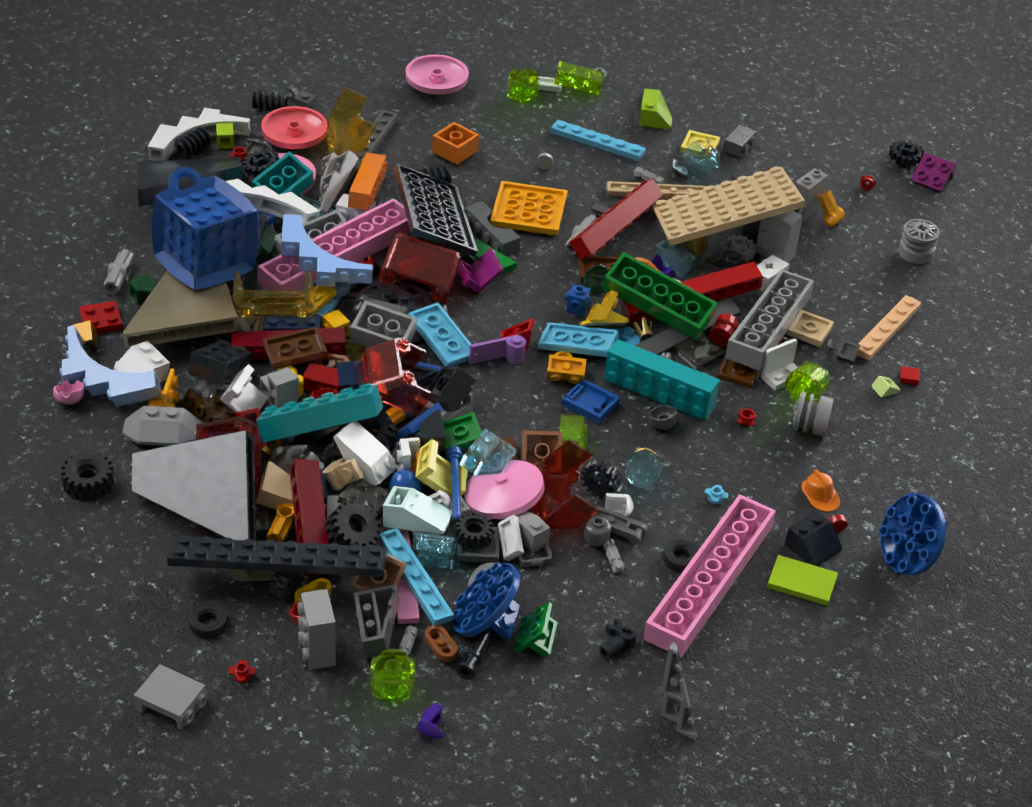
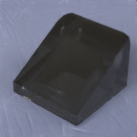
(679, 170)

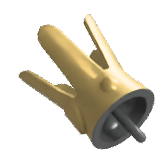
(645, 333)

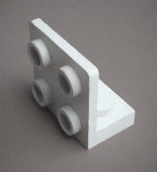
(779, 364)
(242, 394)

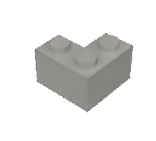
(280, 387)

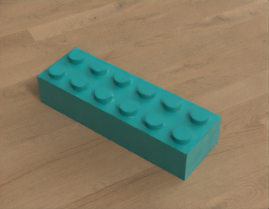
(661, 379)
(319, 413)

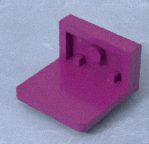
(933, 172)
(481, 272)

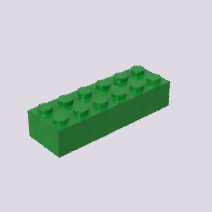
(660, 296)

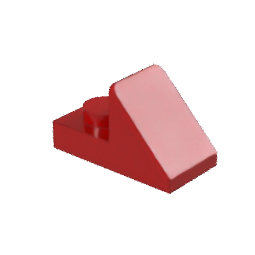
(522, 329)

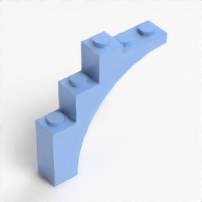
(313, 258)
(120, 386)

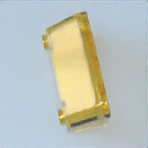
(345, 125)
(274, 302)

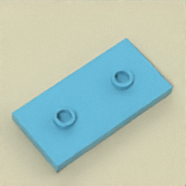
(442, 334)
(577, 339)

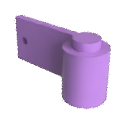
(509, 347)

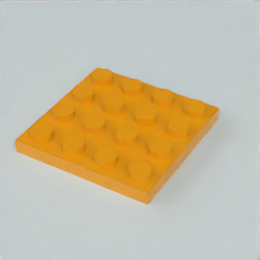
(529, 208)

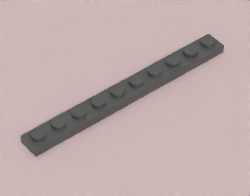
(384, 123)

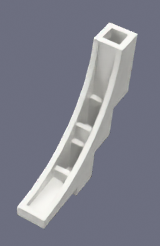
(163, 141)
(273, 203)

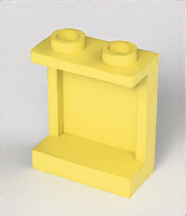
(436, 471)

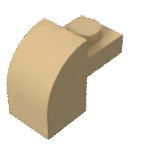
(342, 473)

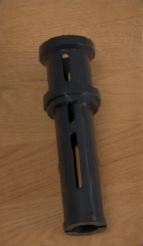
(473, 656)

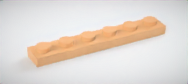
(888, 327)

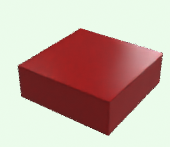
(909, 375)

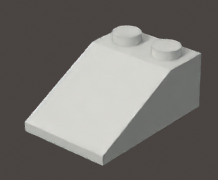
(368, 452)

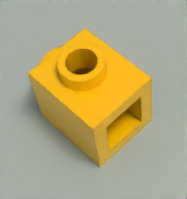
(336, 320)

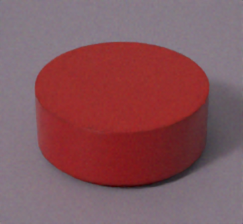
(839, 522)

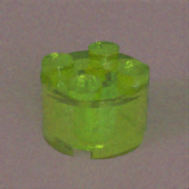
(523, 84)
(807, 378)
(392, 675)

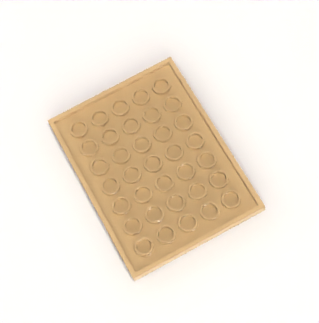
(727, 205)

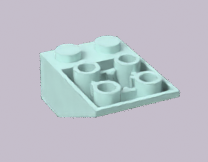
(414, 511)

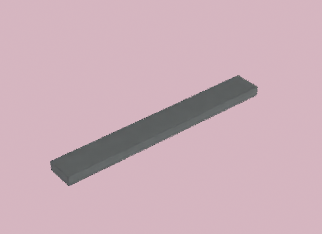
(667, 339)

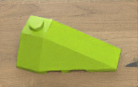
(654, 110)

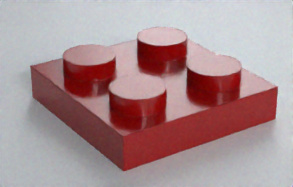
(103, 316)

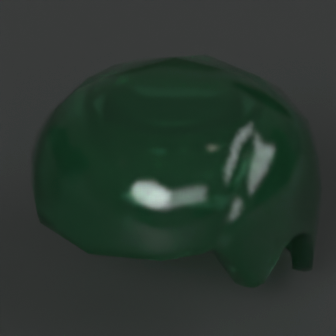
(594, 278)

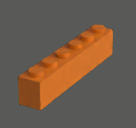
(367, 181)

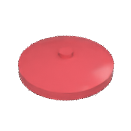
(294, 127)

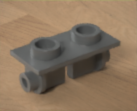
(257, 145)

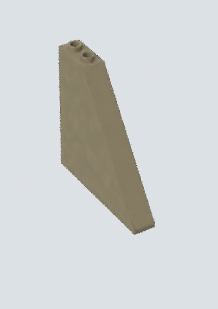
(181, 313)

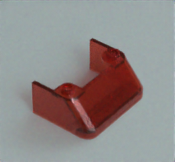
(388, 367)
(559, 473)

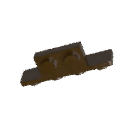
(206, 408)

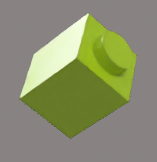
(225, 136)

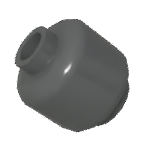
(597, 531)

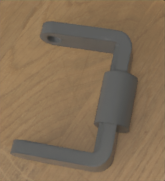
(536, 561)

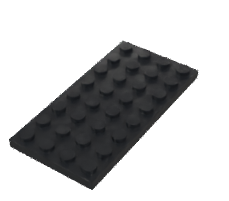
(435, 210)

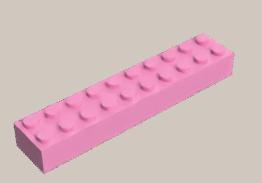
(348, 241)
(709, 575)

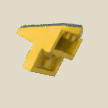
(602, 315)

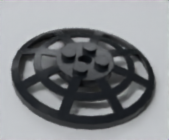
(392, 295)

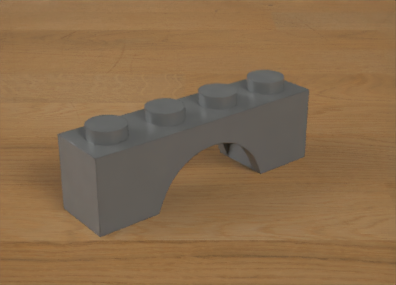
(500, 239)

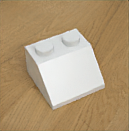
(144, 358)

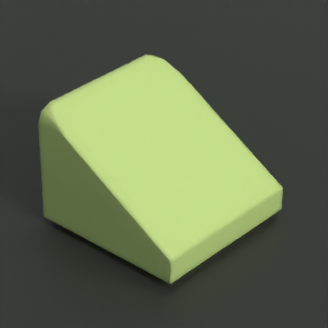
(885, 386)

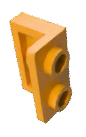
(566, 369)

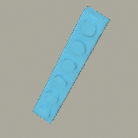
(598, 140)
(417, 578)

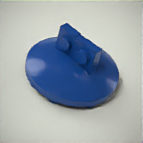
(913, 534)
(489, 602)

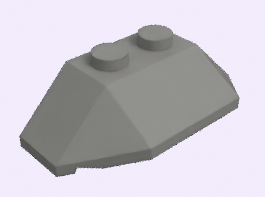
(160, 426)

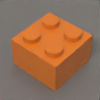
(455, 143)

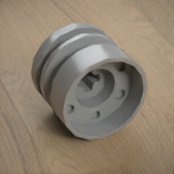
(918, 241)
(812, 414)

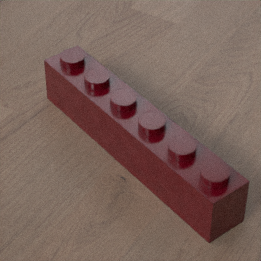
(332, 338)
(308, 503)

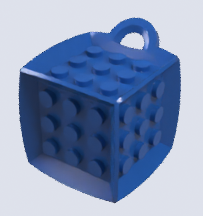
(204, 230)

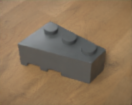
(376, 617)

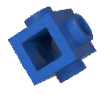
(578, 300)

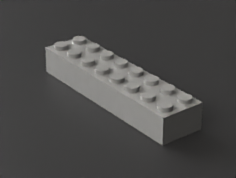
(769, 319)

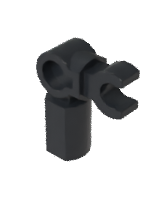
(623, 639)

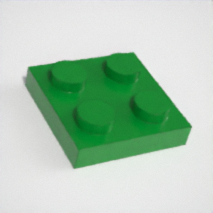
(461, 431)

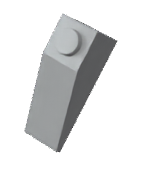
(533, 531)

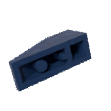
(351, 373)

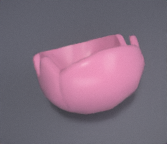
(68, 393)

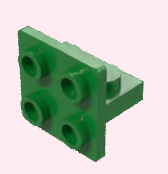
(537, 631)

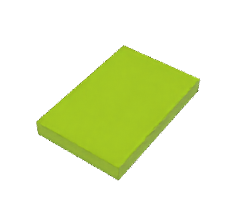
(802, 580)

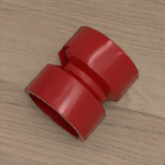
(723, 329)

